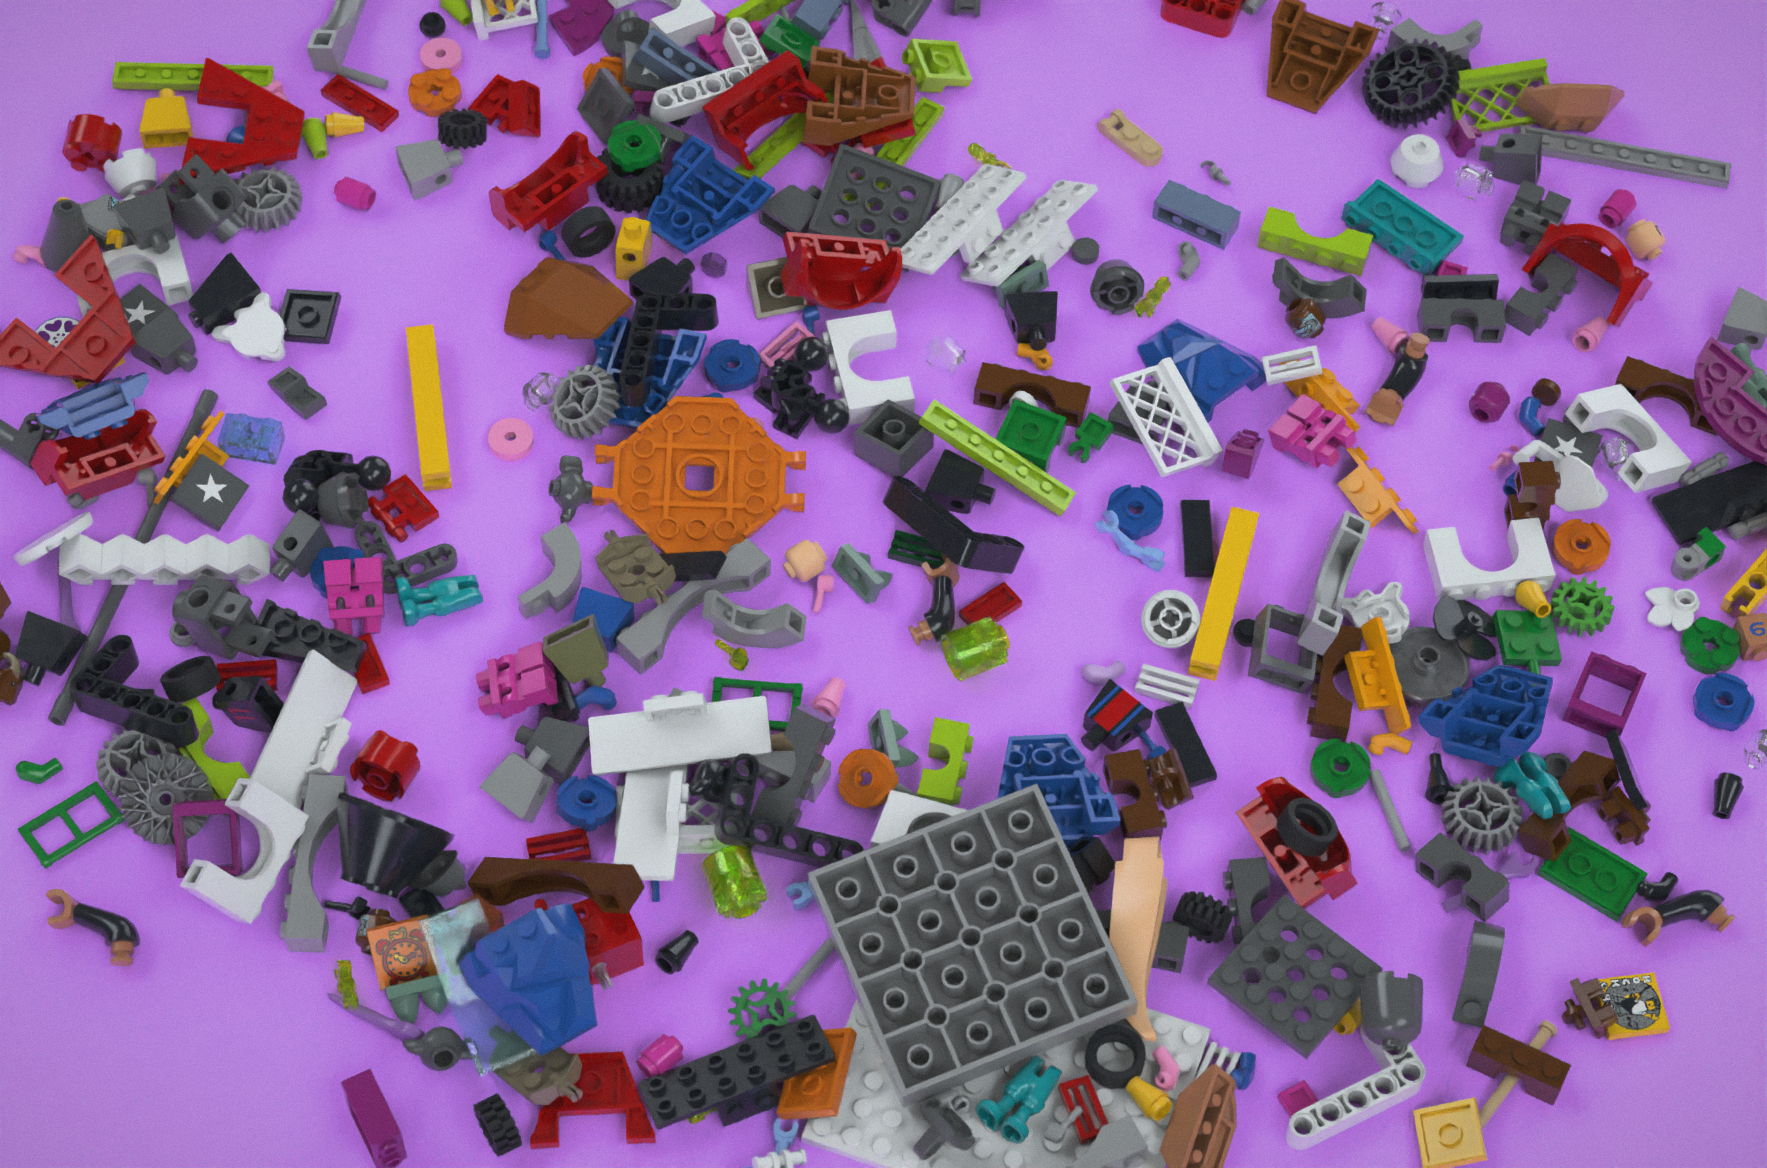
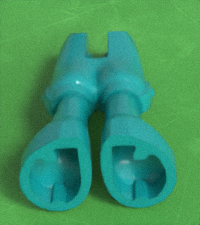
(446, 596)
(1533, 784)
(1023, 1088)

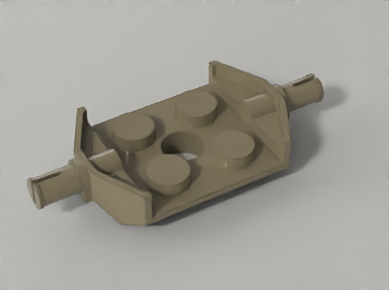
(633, 556)
(544, 1087)

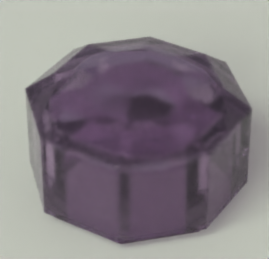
(714, 265)

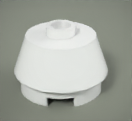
(1417, 161)
(131, 173)
(1170, 618)

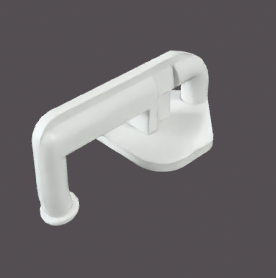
(1578, 482)

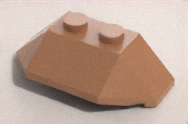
(1570, 105)
(1202, 1122)

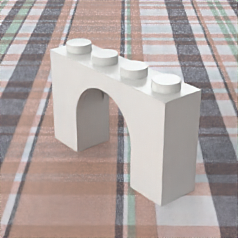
(682, 24)
(166, 267)
(851, 338)
(1614, 408)
(1462, 581)
(909, 813)
(278, 829)

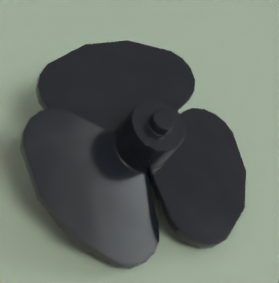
(1465, 621)

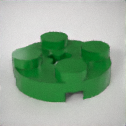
(634, 157)
(1715, 632)
(1335, 782)

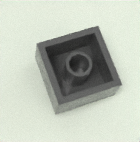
(893, 439)

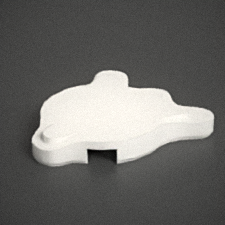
(256, 332)
(1384, 605)

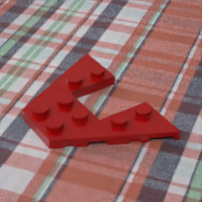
(271, 128)
(93, 343)

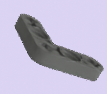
(393, 567)

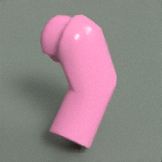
(25, 251)
(1169, 1069)

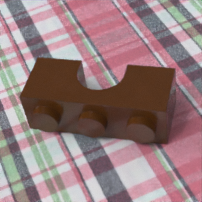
(1535, 491)
(1129, 775)
(1503, 1054)

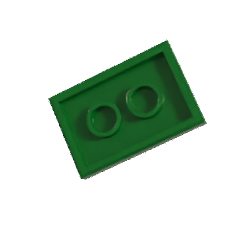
(1594, 875)

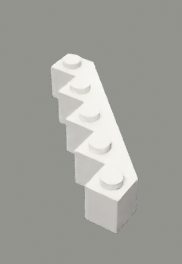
(163, 560)

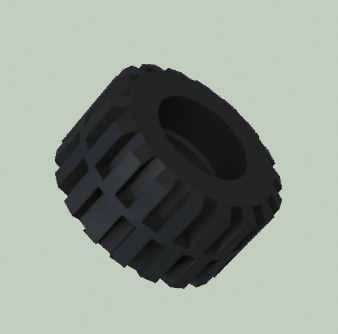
(629, 193)

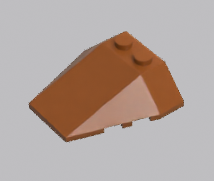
(1313, 55)
(564, 300)

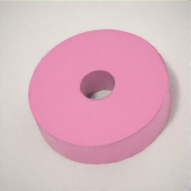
(435, 48)
(514, 449)

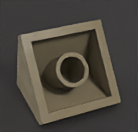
(767, 289)

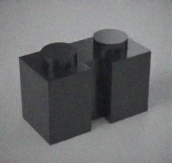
(1091, 861)

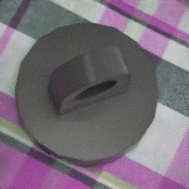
(624, 27)
(944, 1127)

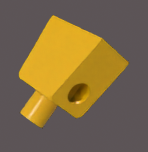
(165, 121)
(635, 239)

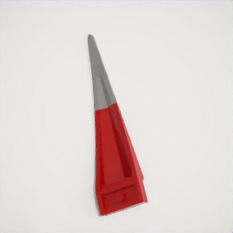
(866, 48)

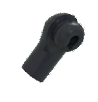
(1658, 890)

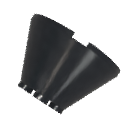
(384, 846)

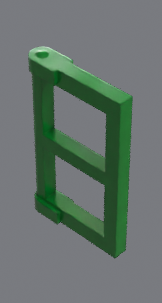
(758, 686)
(61, 810)

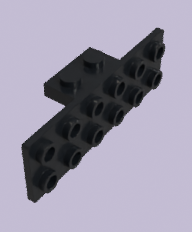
(1714, 501)
(738, 1078)

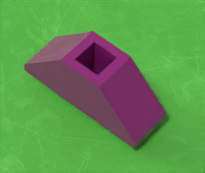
(1242, 453)

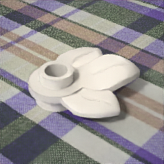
(1672, 607)

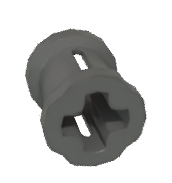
(967, 7)

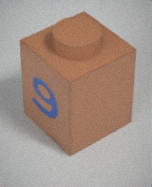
(1752, 636)

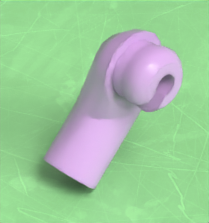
(1100, 675)

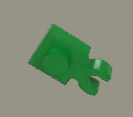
(1091, 434)

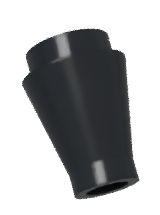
(1726, 794)
(675, 953)

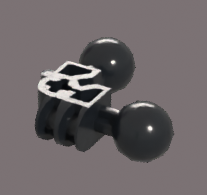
(791, 393)
(318, 466)

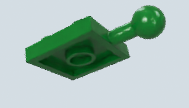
(784, 36)
(1527, 639)

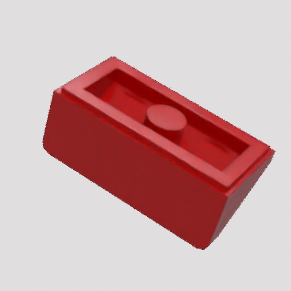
(524, 109)

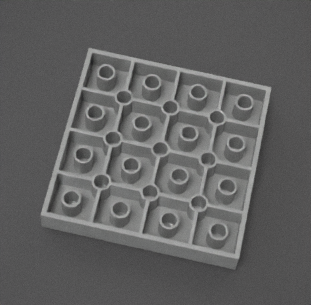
(971, 944)

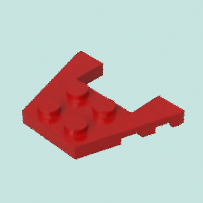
(605, 1089)

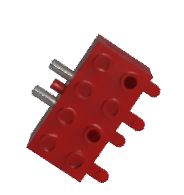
(610, 943)

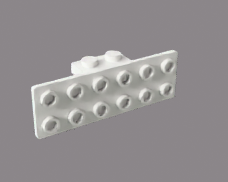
(963, 222)
(1035, 236)
(307, 729)
(679, 733)
(652, 821)

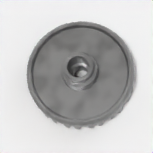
(1428, 666)
(144, 790)

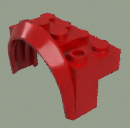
(755, 102)
(1615, 269)

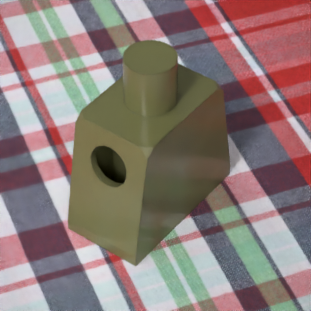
(578, 651)

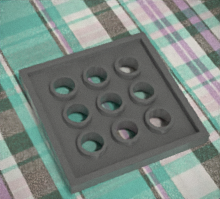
(865, 191)
(1278, 1017)

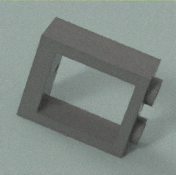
(1273, 669)

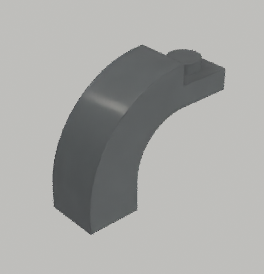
(1335, 298)
(1480, 973)

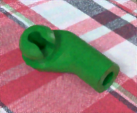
(37, 773)

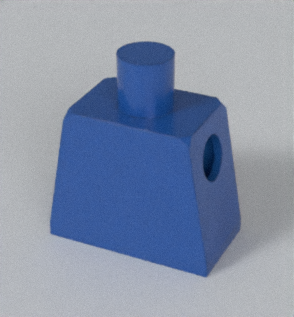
(610, 613)

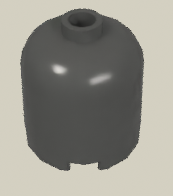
(1391, 1008)

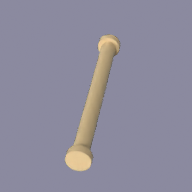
(1546, 1031)

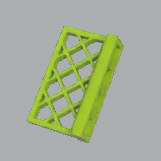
(1492, 78)

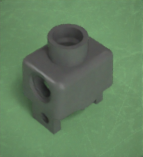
(205, 202)
(215, 605)

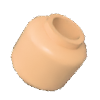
(1645, 240)
(804, 560)

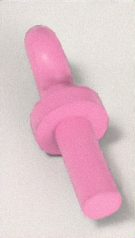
(1503, 458)

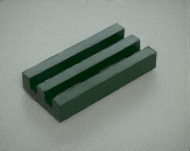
(918, 546)

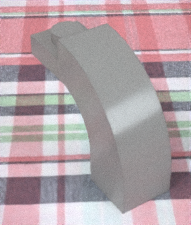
(1456, 43)
(565, 580)
(752, 627)

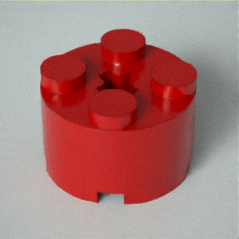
(91, 142)
(386, 766)

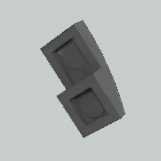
(297, 393)

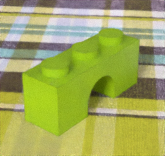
(947, 743)

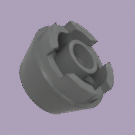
(1117, 286)
(342, 500)

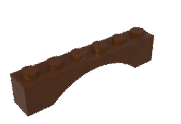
(510, 879)

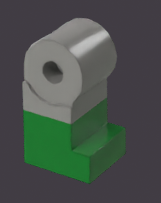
(1700, 556)

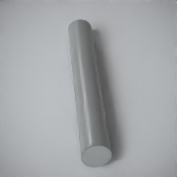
(362, 77)
(1390, 811)
(807, 970)

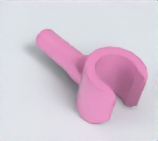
(824, 584)

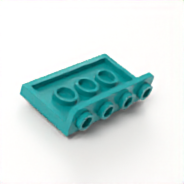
(1402, 227)

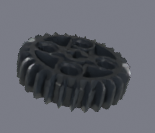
(1411, 83)

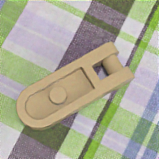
(1131, 139)

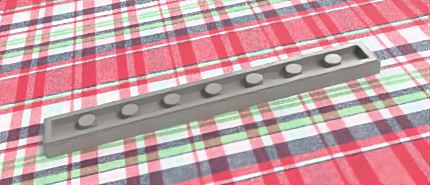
(1632, 158)

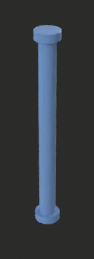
(542, 50)

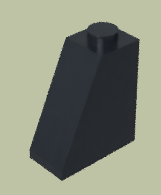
(222, 294)

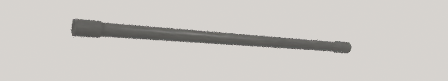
(65, 700)

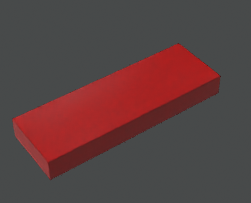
(359, 102)

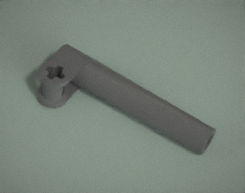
(900, 14)
(25, 441)

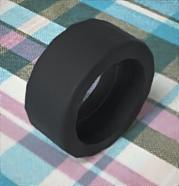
(580, 223)
(190, 679)
(1315, 816)
(1118, 1034)

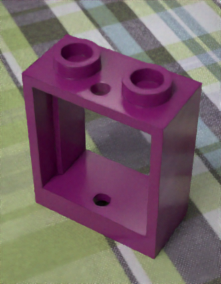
(1593, 717)
(205, 807)
(374, 1119)

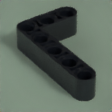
(651, 315)
(948, 533)
(101, 693)
(774, 830)

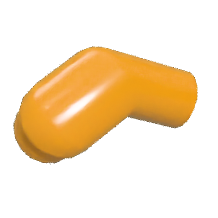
(1041, 358)
(1389, 740)

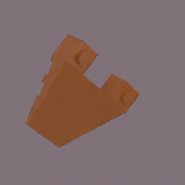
(862, 97)

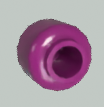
(1489, 402)

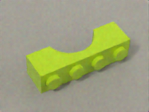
(1342, 252)
(220, 774)

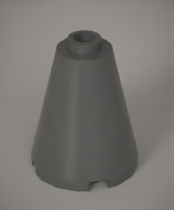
(63, 234)

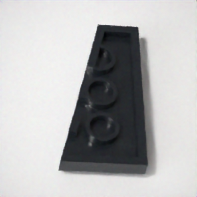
(297, 636)

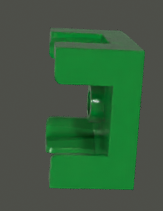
(1032, 433)

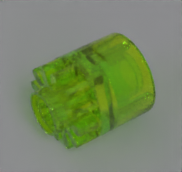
(975, 648)
(734, 881)

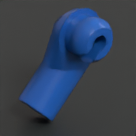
(1528, 413)
(596, 695)
(1246, 1071)

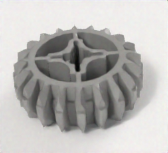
(270, 199)
(585, 395)
(125, 753)
(1470, 824)

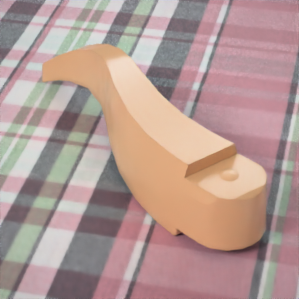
(1137, 920)

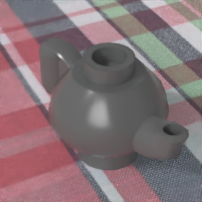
(570, 488)
(438, 1048)

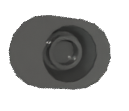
(441, 875)

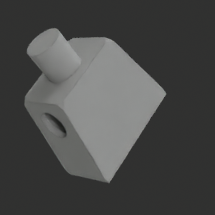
(426, 166)
(1745, 320)
(521, 783)

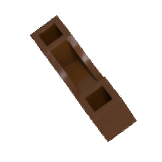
(1649, 381)
(999, 383)
(1332, 711)
(1585, 781)

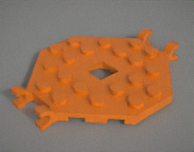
(706, 434)

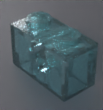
(251, 438)

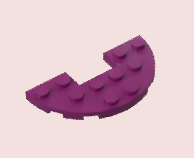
(582, 23)
(1725, 405)

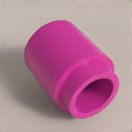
(354, 193)
(1617, 208)
(660, 1056)

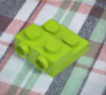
(936, 64)

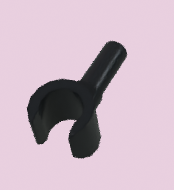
(355, 910)

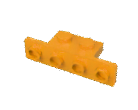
(1328, 392)
(195, 448)
(1369, 494)
(1376, 679)

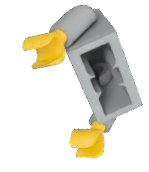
(103, 222)

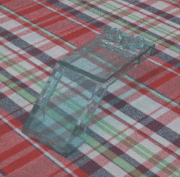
(486, 1035)

